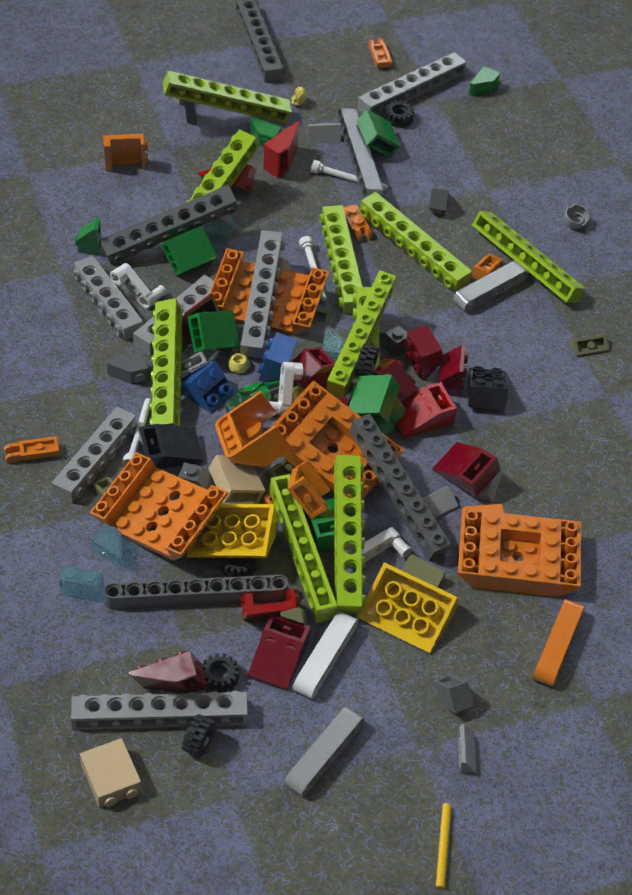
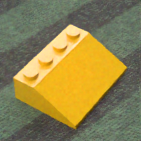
(237, 532)
(408, 608)

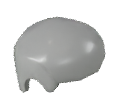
(576, 216)

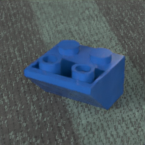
(280, 351)
(208, 387)

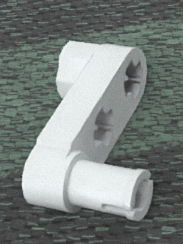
(126, 275)
(289, 371)
(381, 542)

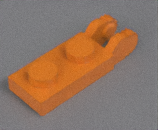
(380, 53)
(357, 222)
(32, 449)

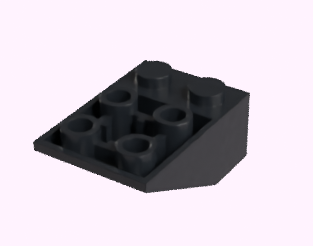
(487, 388)
(170, 445)

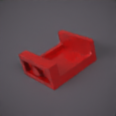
(253, 611)

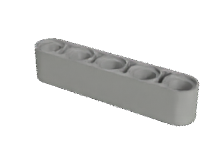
(490, 286)
(323, 751)

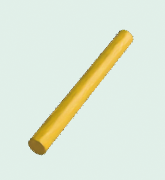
(443, 846)

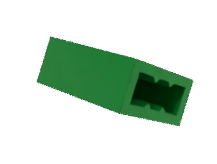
(378, 133)
(189, 250)
(213, 331)
(375, 396)

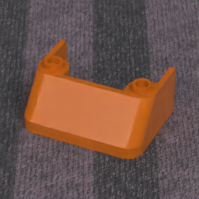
(243, 425)

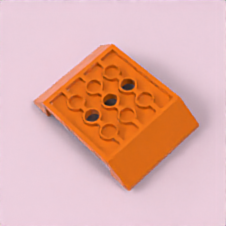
(295, 300)
(143, 493)

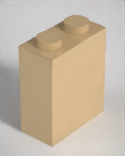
(237, 479)
(110, 773)

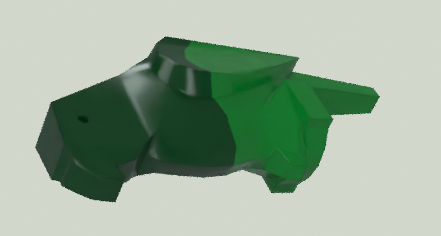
(248, 391)

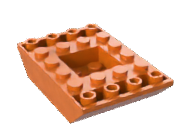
(323, 421)
(546, 545)

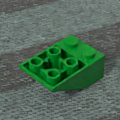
(323, 527)

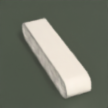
(324, 654)

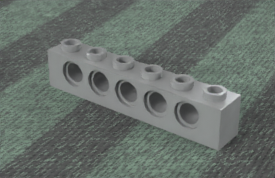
(195, 293)
(107, 297)
(94, 455)

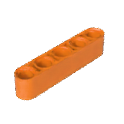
(558, 642)

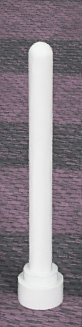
(317, 168)
(306, 244)
(142, 421)

